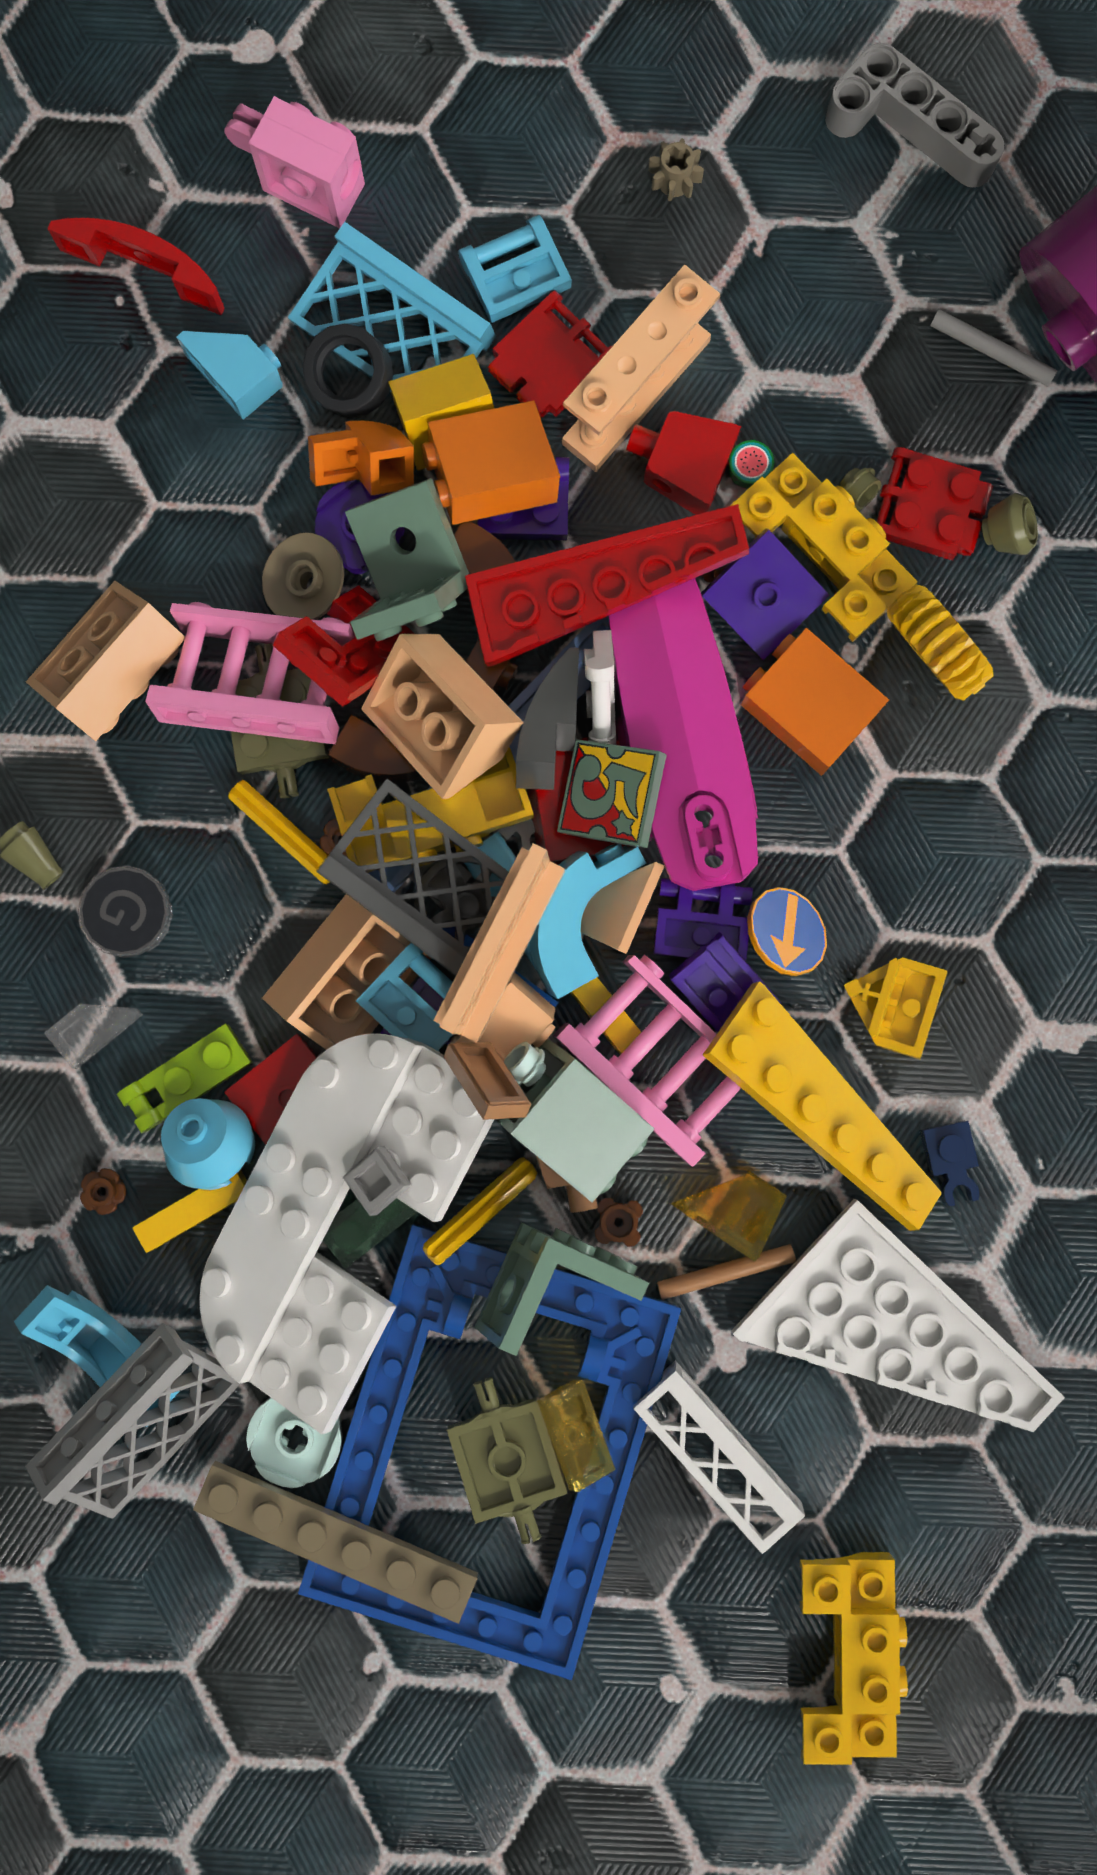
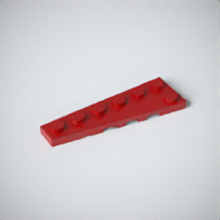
(573, 587)

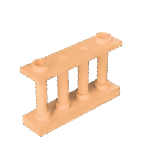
(639, 368)

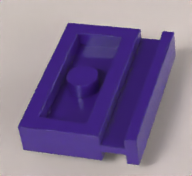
(715, 980)

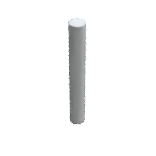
(993, 348)

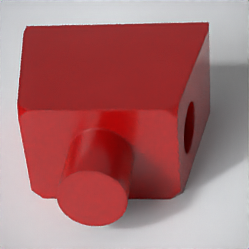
(686, 457)

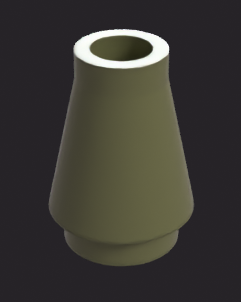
(29, 854)

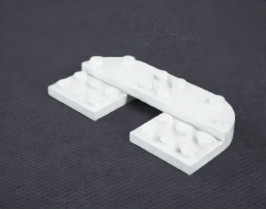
(266, 1294)

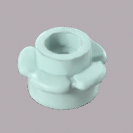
(526, 1063)

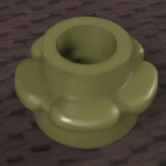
(861, 486)

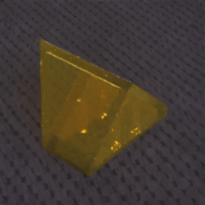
(737, 1212)

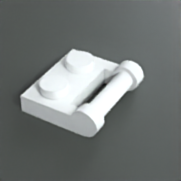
(600, 699)

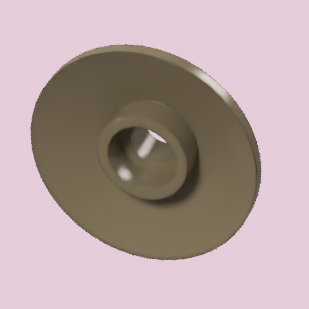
(290, 569)

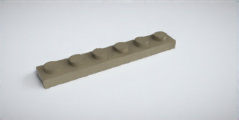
(336, 1541)

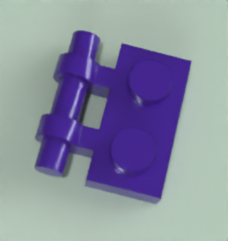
(683, 932)

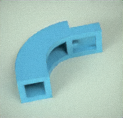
(557, 939)
(80, 1333)

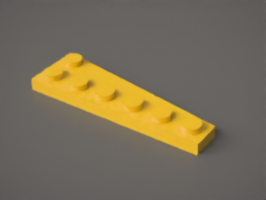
(798, 1085)

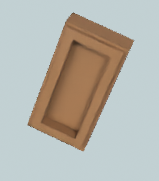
(487, 1080)

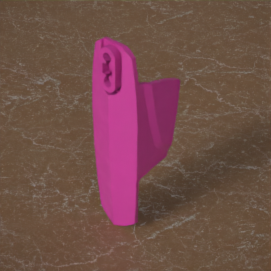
(679, 703)

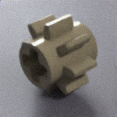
(676, 169)

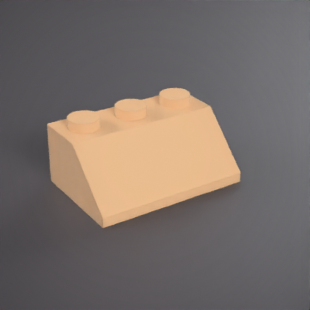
(106, 660)
(440, 713)
(333, 971)

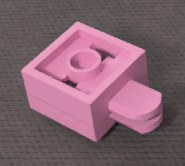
(301, 158)

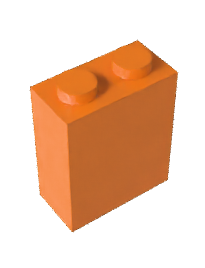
(491, 462)
(812, 700)

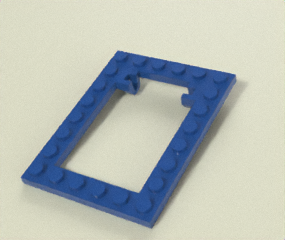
(624, 1351)

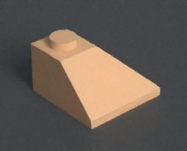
(618, 908)

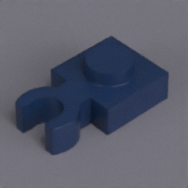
(950, 1152)

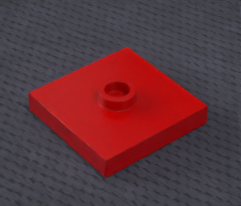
(268, 1086)

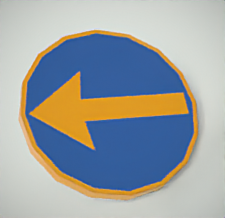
(787, 931)

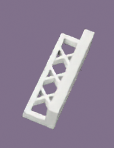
(733, 1445)

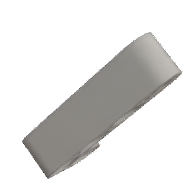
(920, 123)

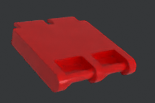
(546, 356)
(933, 505)

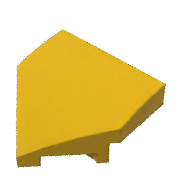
(898, 1004)

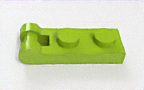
(186, 1076)

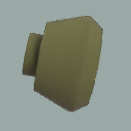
(1011, 525)

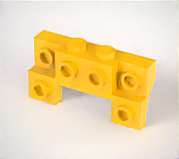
(833, 537)
(473, 812)
(866, 1658)

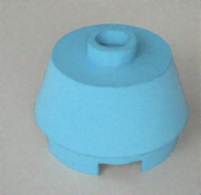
(206, 1142)

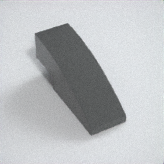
(549, 725)

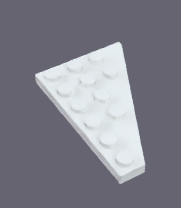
(884, 1316)

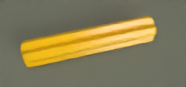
(278, 827)
(479, 1211)

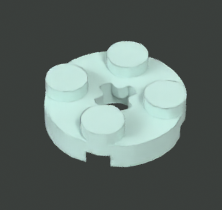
(280, 1463)

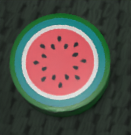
(749, 463)

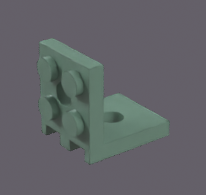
(414, 582)
(528, 1272)

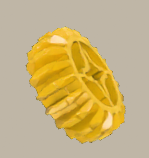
(940, 642)

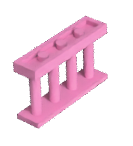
(222, 707)
(617, 1070)

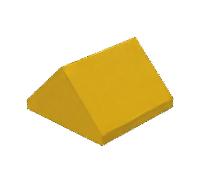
(438, 394)

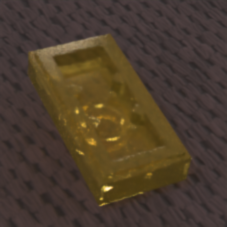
(576, 1435)

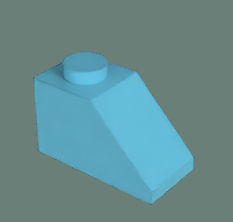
(234, 367)

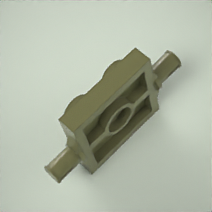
(270, 753)
(506, 1460)

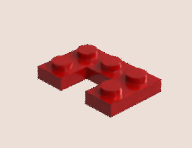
(339, 670)

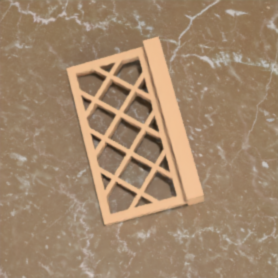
(500, 944)

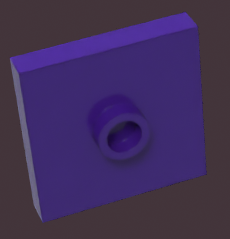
(764, 594)

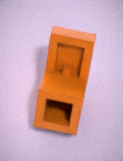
(365, 452)

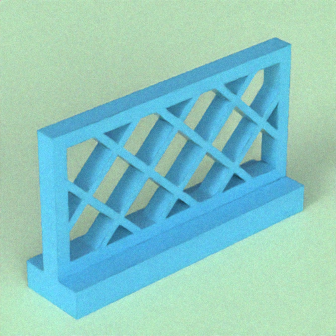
(405, 285)

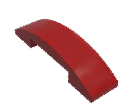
(93, 237)

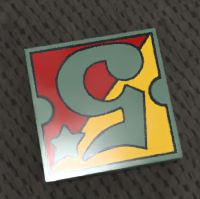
(612, 793)

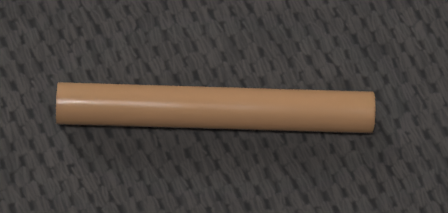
(725, 1272)

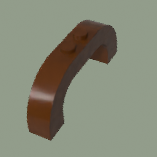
(365, 748)

